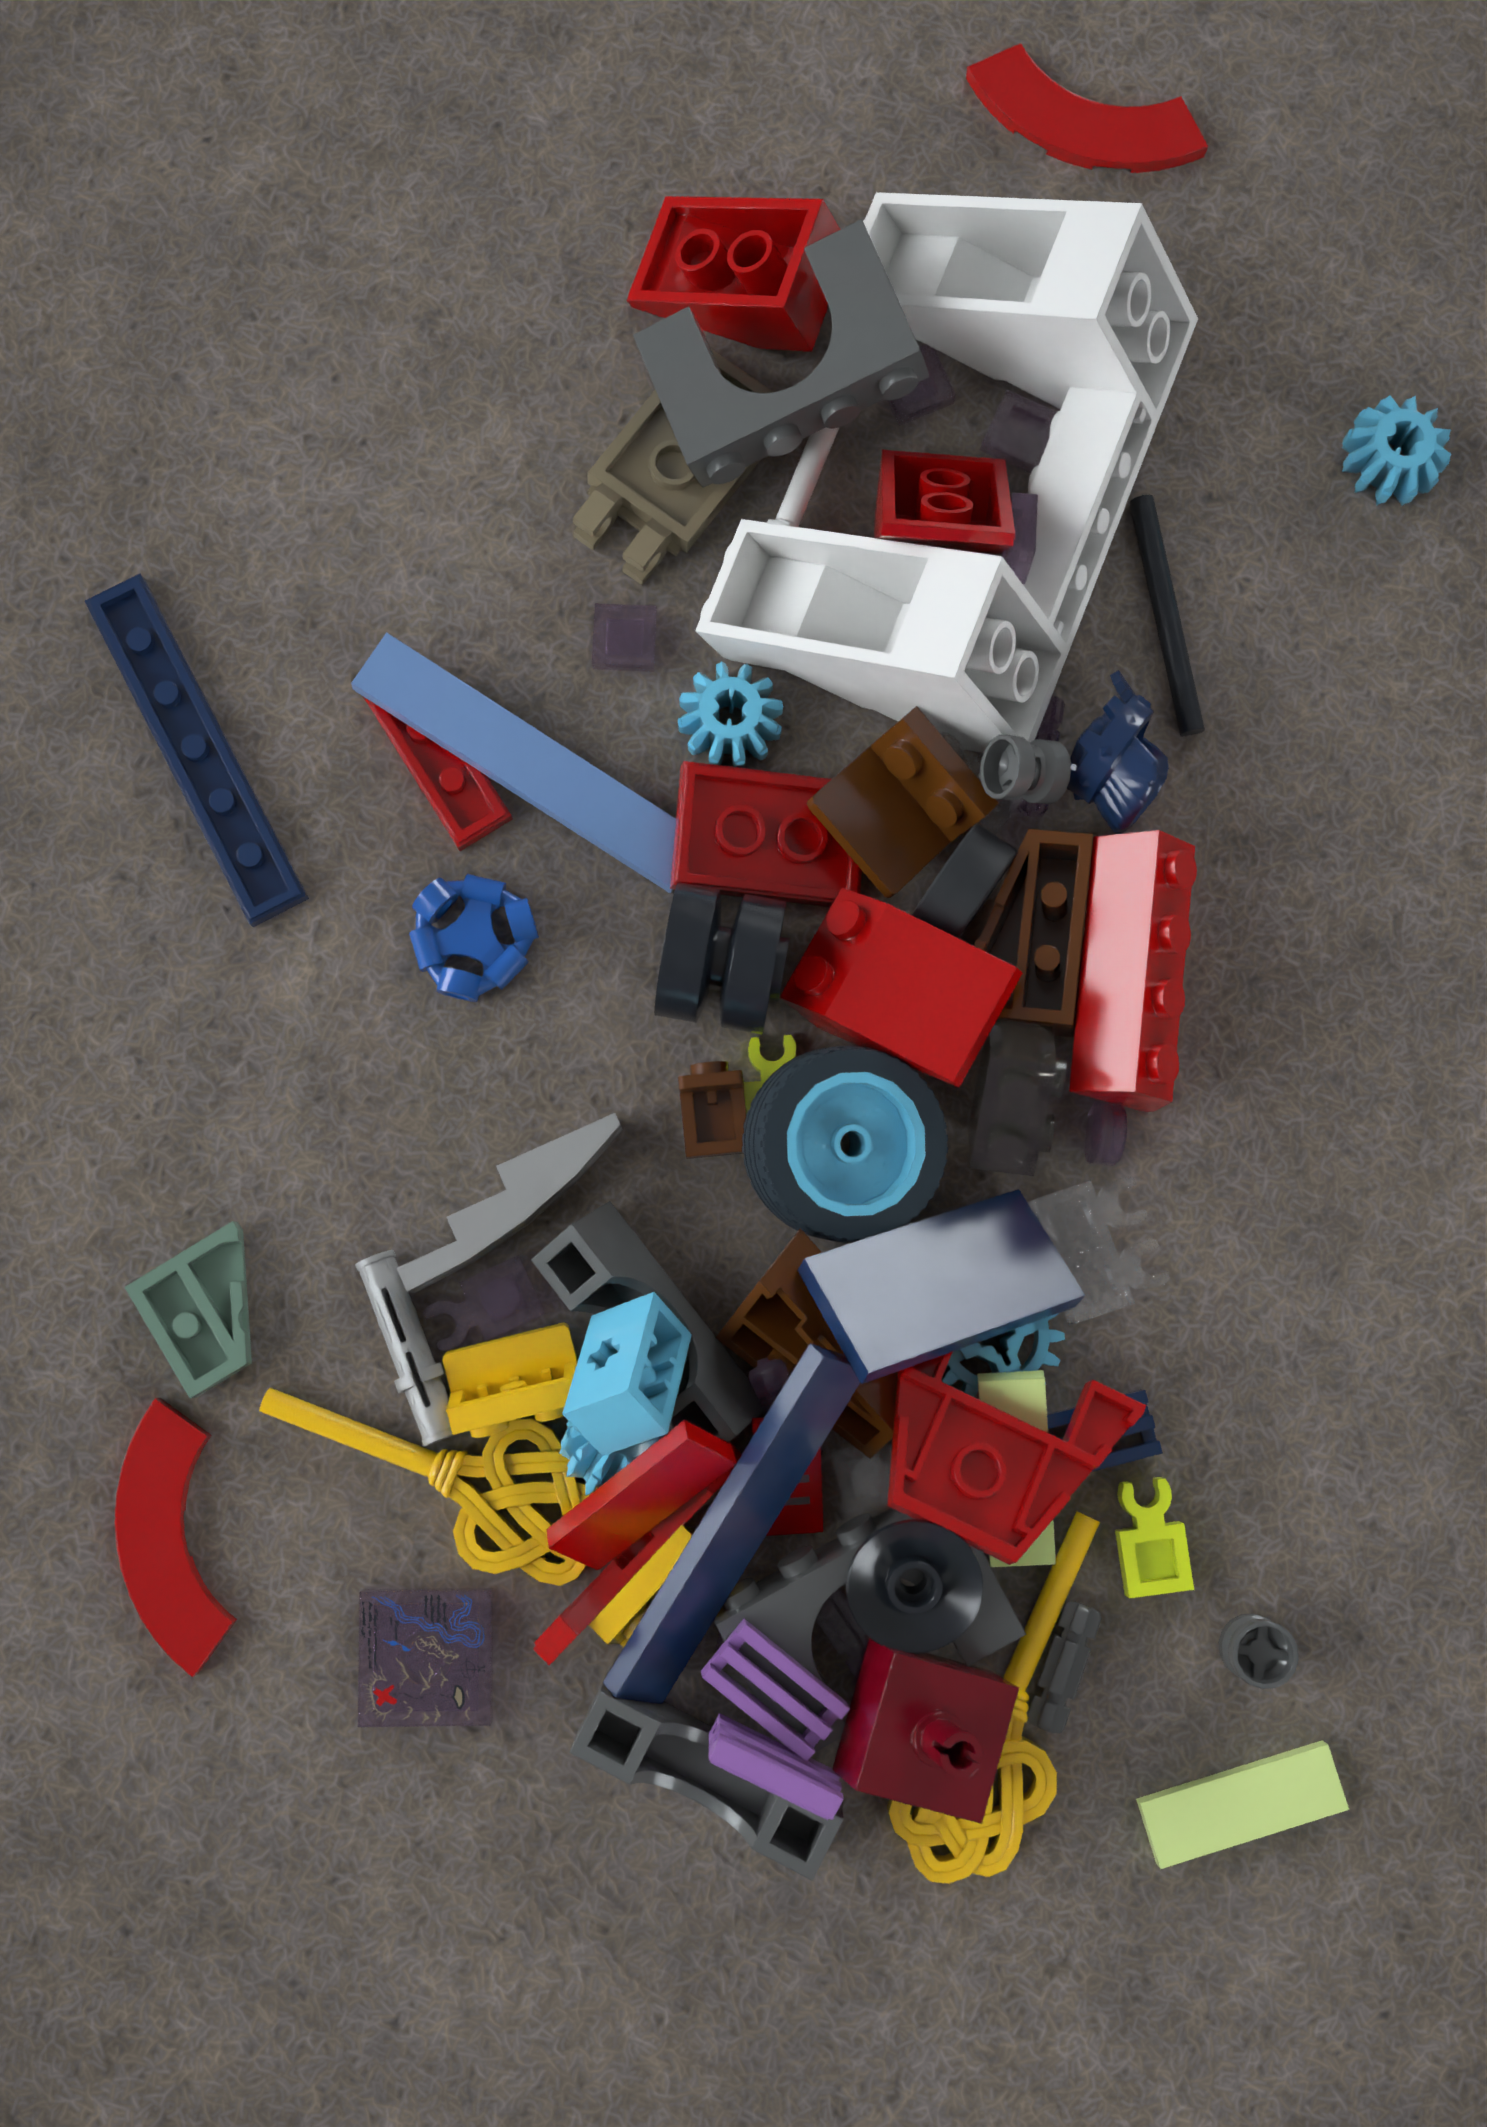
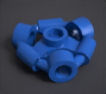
(471, 935)

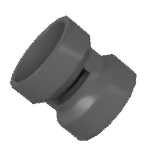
(1025, 769)
(1271, 1653)

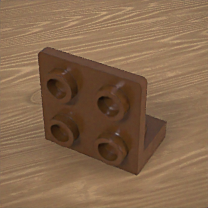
(901, 802)

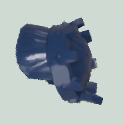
(1116, 762)

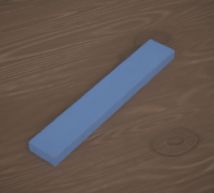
(519, 758)

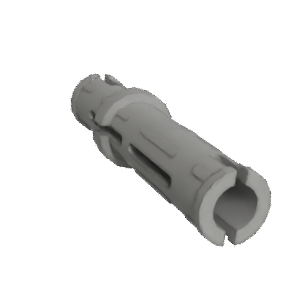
(379, 1277)

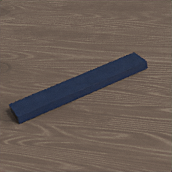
(196, 750)
(734, 1526)

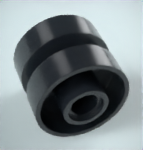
(738, 960)

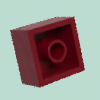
(925, 1731)

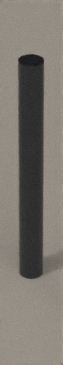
(1166, 615)

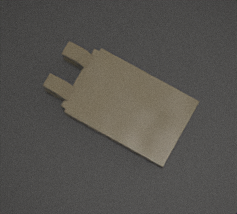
(653, 488)

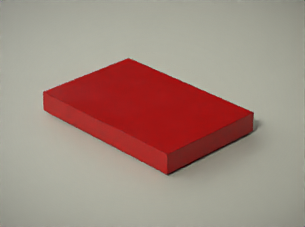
(756, 836)

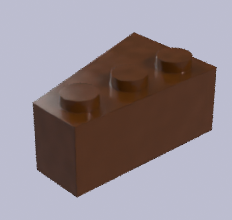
(1042, 927)
(782, 1321)

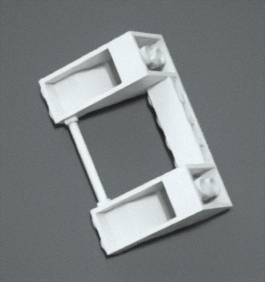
(1033, 295)

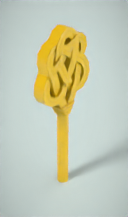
(478, 1508)
(1005, 1821)

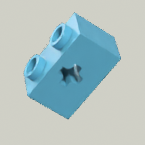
(628, 1374)

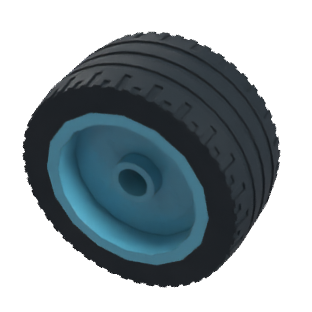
(892, 1154)

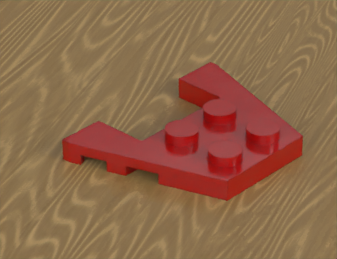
(987, 1470)

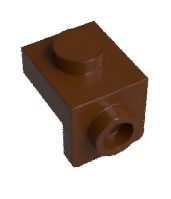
(712, 1110)

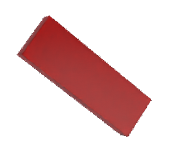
(454, 789)
(641, 1495)

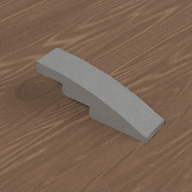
(531, 1185)

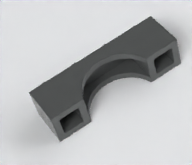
(605, 1264)
(672, 1751)

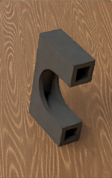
(866, 361)
(791, 1598)

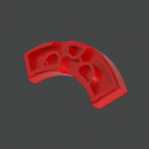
(1079, 128)
(153, 1541)
(617, 1575)

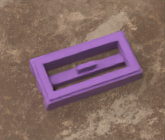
(817, 1725)
(774, 1767)

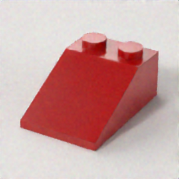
(737, 268)
(944, 501)
(900, 986)

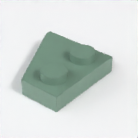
(200, 1309)

